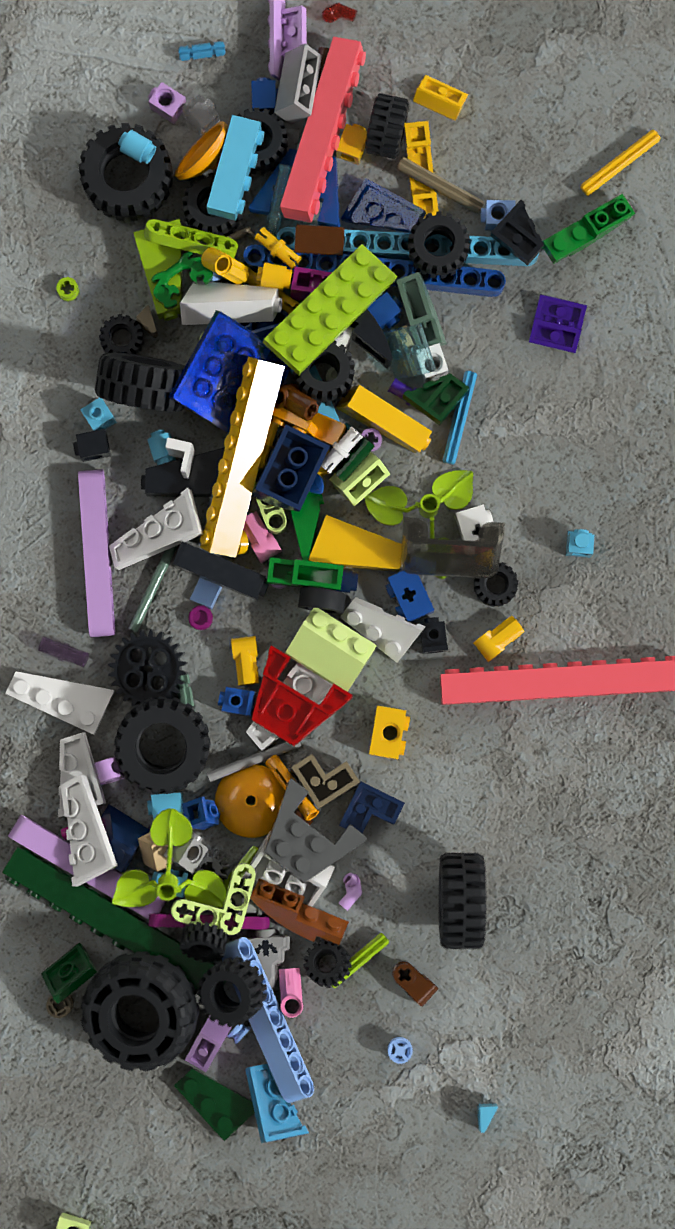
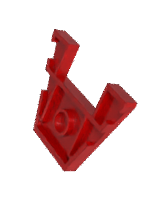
(288, 711)

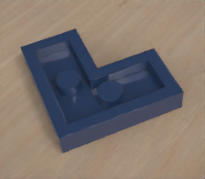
(369, 802)

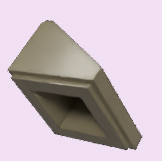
(146, 321)

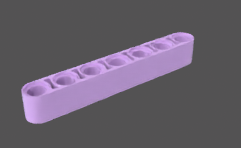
(96, 553)
(57, 851)

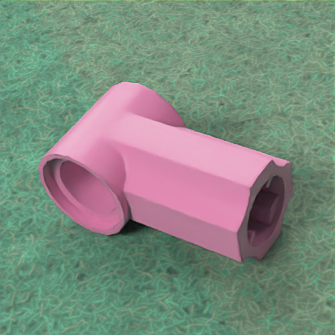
(261, 540)
(290, 989)

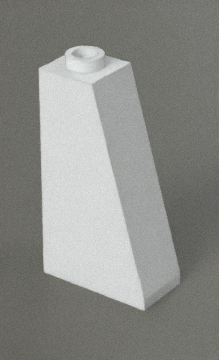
(237, 301)

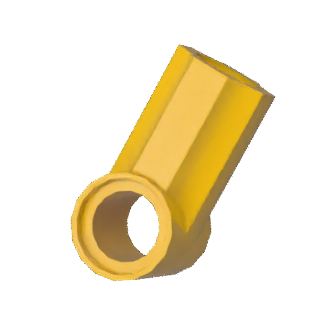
(224, 265)
(494, 641)
(245, 654)

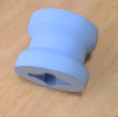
(402, 1053)

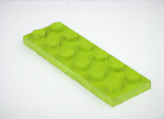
(330, 309)

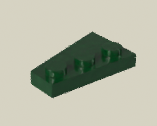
(218, 1105)

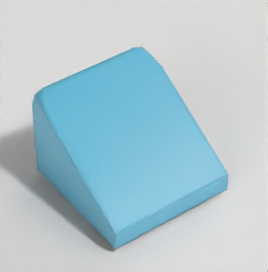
(485, 1115)

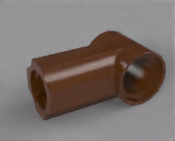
(296, 402)

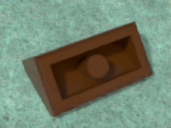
(319, 240)

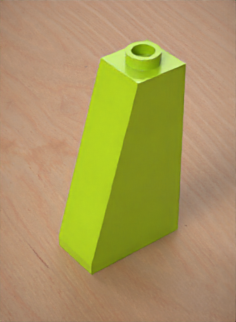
(157, 259)

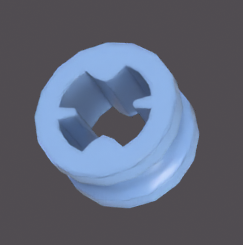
(239, 1032)

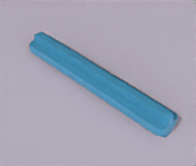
(459, 420)

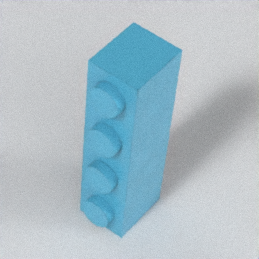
(234, 168)

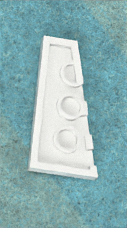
(159, 532)
(302, 681)

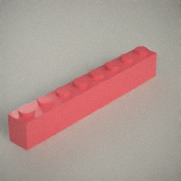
(323, 130)

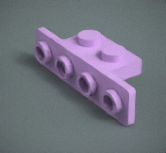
(286, 33)

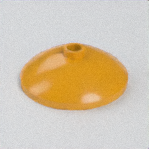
(204, 153)
(235, 812)

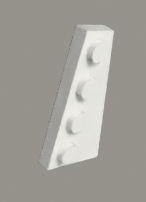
(66, 700)
(89, 843)

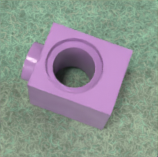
(174, 109)

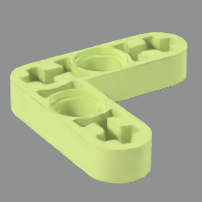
(222, 914)

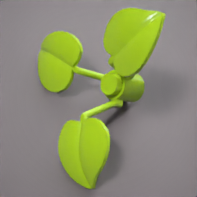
(451, 488)
(137, 890)

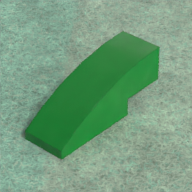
(304, 574)

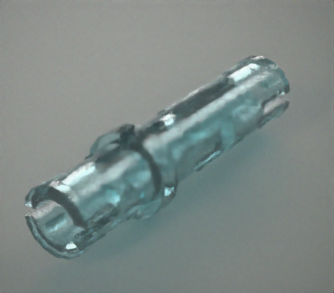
(275, 214)

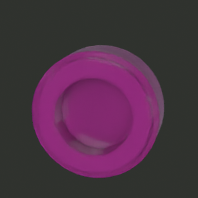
(200, 618)

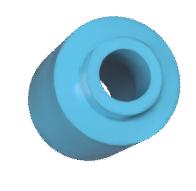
(136, 146)
(157, 446)

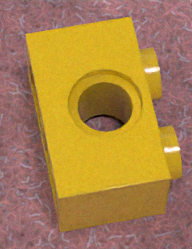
(389, 748)

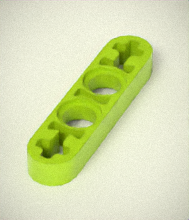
(163, 234)

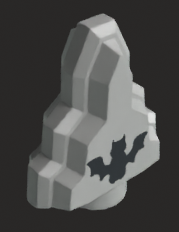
(270, 951)

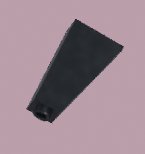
(168, 481)
(220, 571)

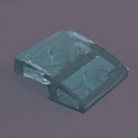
(409, 351)

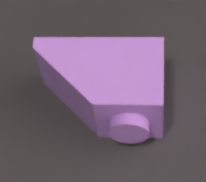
(207, 1044)

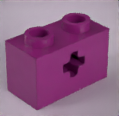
(306, 281)

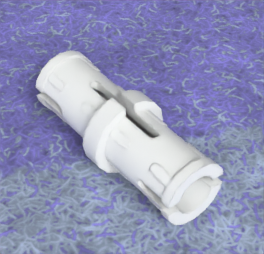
(341, 449)

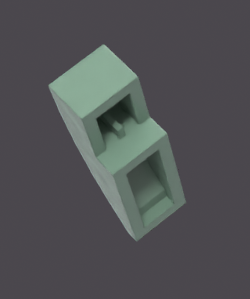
(420, 307)

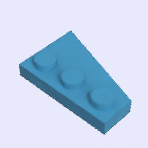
(274, 1115)

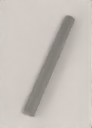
(250, 761)

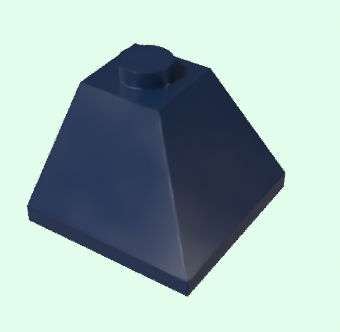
(122, 835)

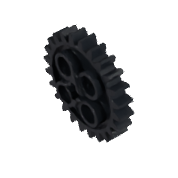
(126, 666)

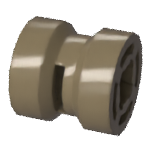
(61, 1009)

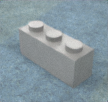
(298, 84)

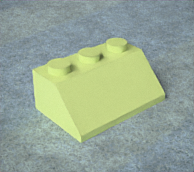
(330, 649)

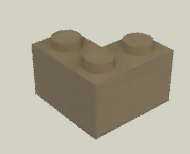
(322, 786)

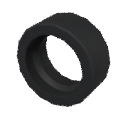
(324, 599)

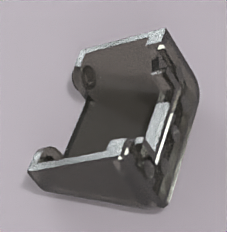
(450, 557)

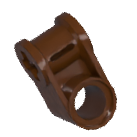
(417, 984)

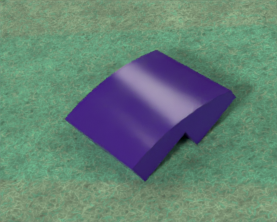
(557, 323)

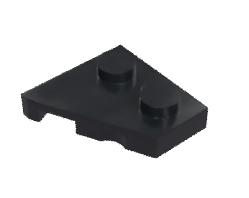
(518, 234)

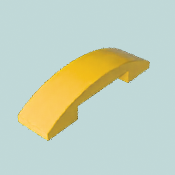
(419, 151)

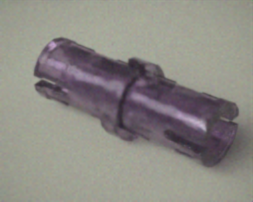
(63, 652)

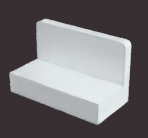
(181, 450)

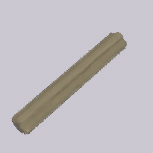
(440, 185)

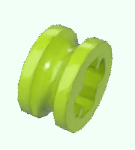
(73, 294)

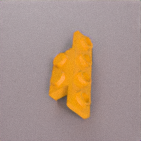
(320, 427)

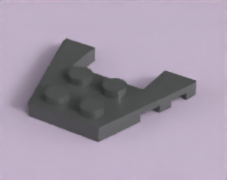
(299, 846)

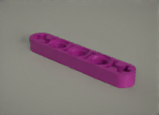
(168, 920)

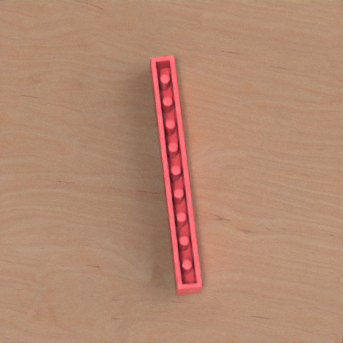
(557, 681)

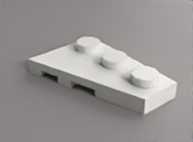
(388, 632)
(75, 761)

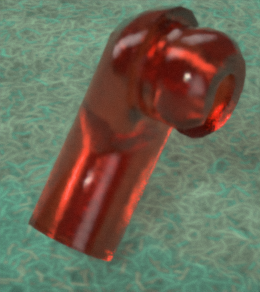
(338, 11)

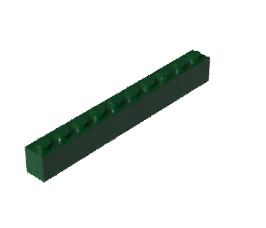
(98, 912)

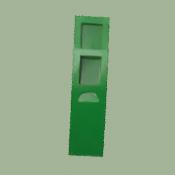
(588, 229)

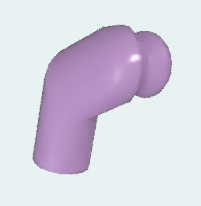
(353, 890)

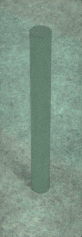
(152, 588)

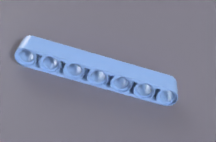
(274, 1033)

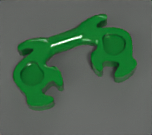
(164, 292)

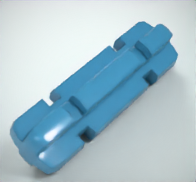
(201, 51)

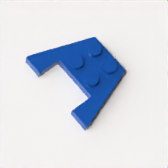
(330, 208)

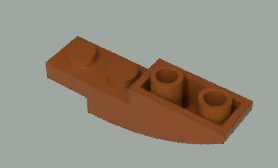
(291, 912)

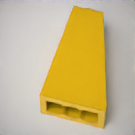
(385, 418)
(354, 547)

